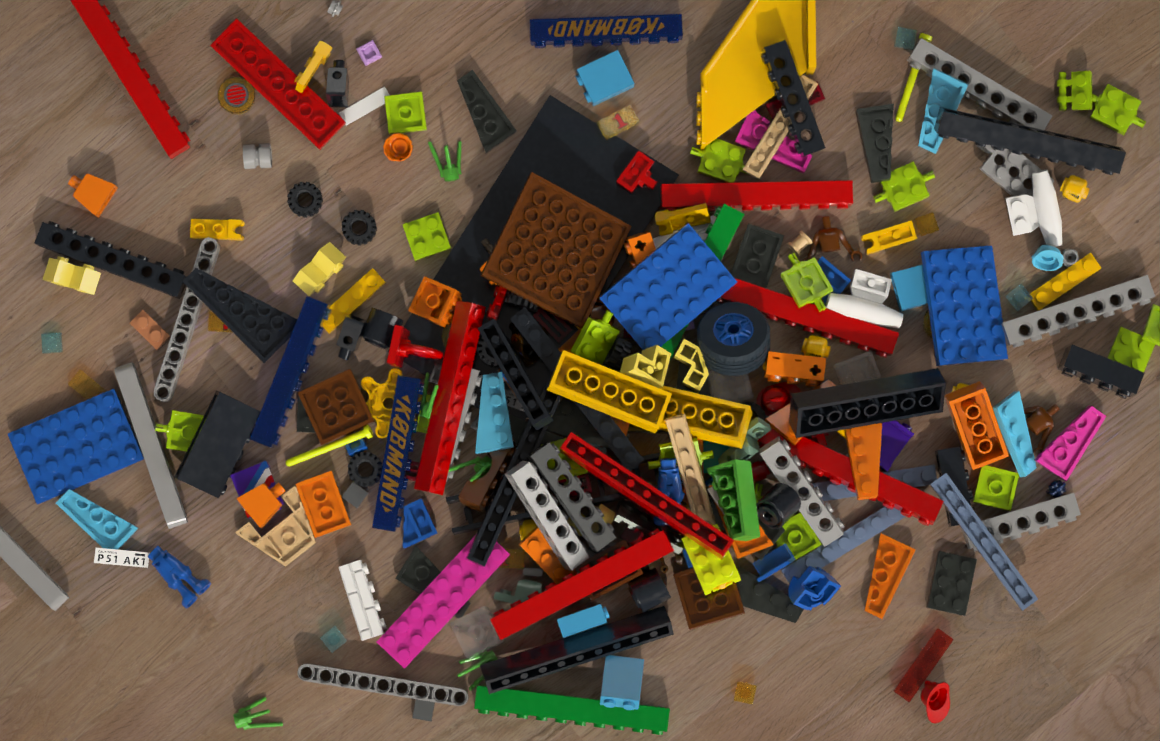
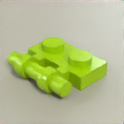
(1081, 90)

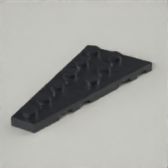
(250, 319)

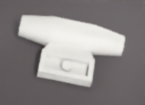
(1036, 211)
(866, 300)

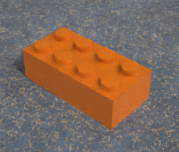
(976, 425)

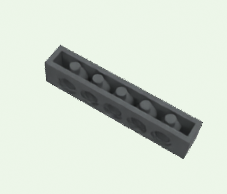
(605, 533)

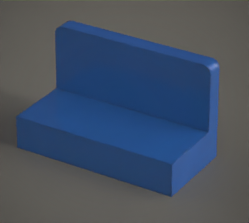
(774, 561)

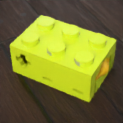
(711, 570)

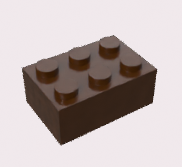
(609, 552)

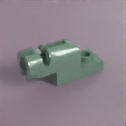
(756, 430)
(523, 589)

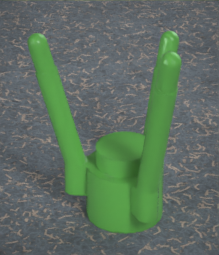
(450, 172)
(426, 409)
(481, 468)
(485, 658)
(244, 718)

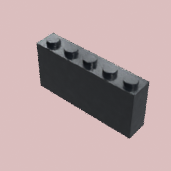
(217, 444)

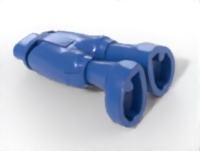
(669, 483)
(173, 571)

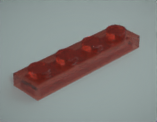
(923, 665)

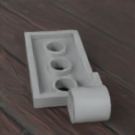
(1001, 175)

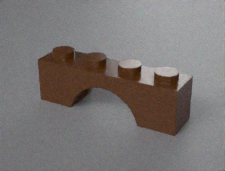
(478, 493)

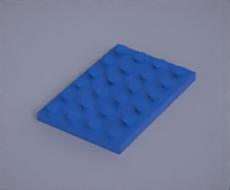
(668, 289)
(964, 305)
(76, 446)

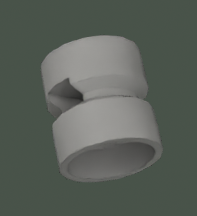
(257, 156)

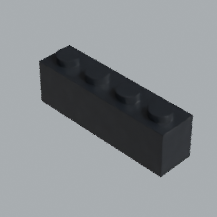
(951, 462)

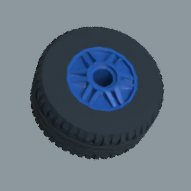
(733, 338)

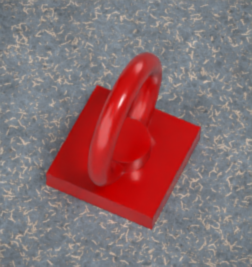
(402, 347)

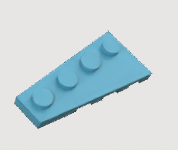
(943, 92)
(494, 422)
(1015, 432)
(102, 525)

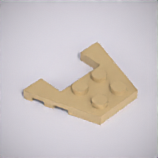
(288, 538)

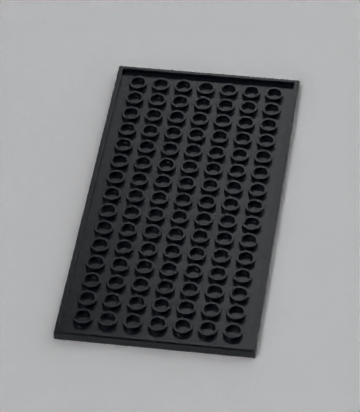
(577, 158)

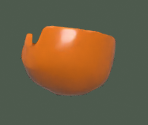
(398, 147)

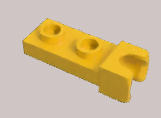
(320, 56)
(677, 219)
(216, 229)
(890, 237)

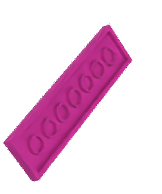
(438, 604)

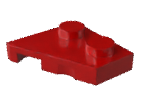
(494, 310)

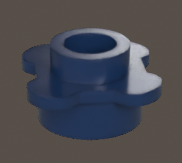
(1056, 488)

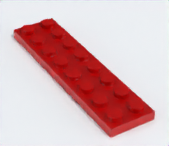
(277, 84)

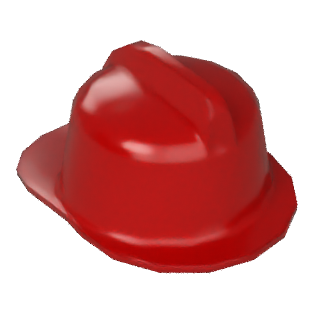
(776, 397)
(936, 699)

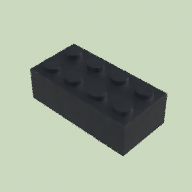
(1100, 371)

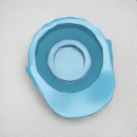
(1047, 258)

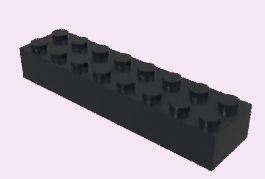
(867, 402)

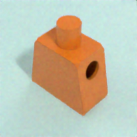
(92, 192)
(262, 502)

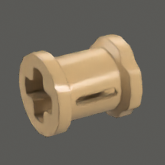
(799, 243)

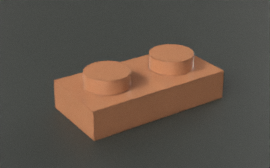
(150, 330)

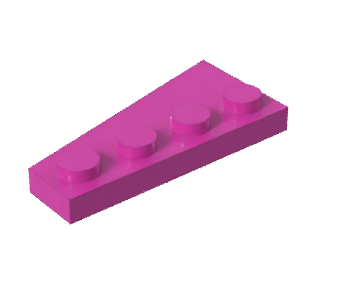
(753, 131)
(1069, 446)

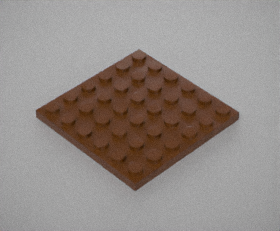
(556, 250)

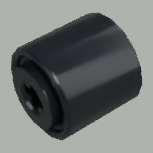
(379, 328)
(778, 505)
(648, 590)

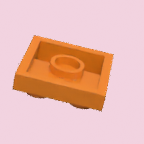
(435, 302)

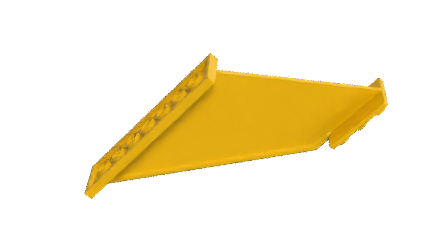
(736, 77)

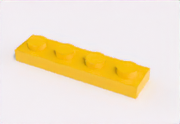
(1064, 281)
(353, 299)

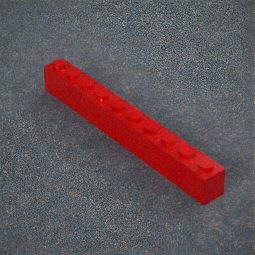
(133, 76)
(758, 194)
(828, 322)
(449, 397)
(838, 468)
(646, 495)
(581, 585)

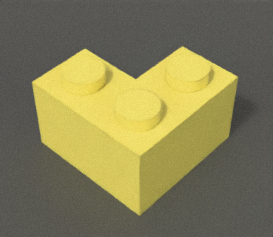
(648, 366)

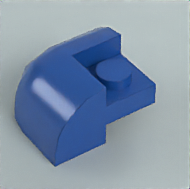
(812, 588)

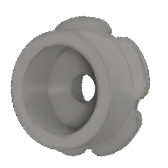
(335, 8)
(1074, 257)

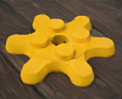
(377, 395)

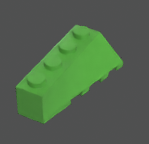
(737, 498)

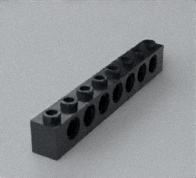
(46, 240)

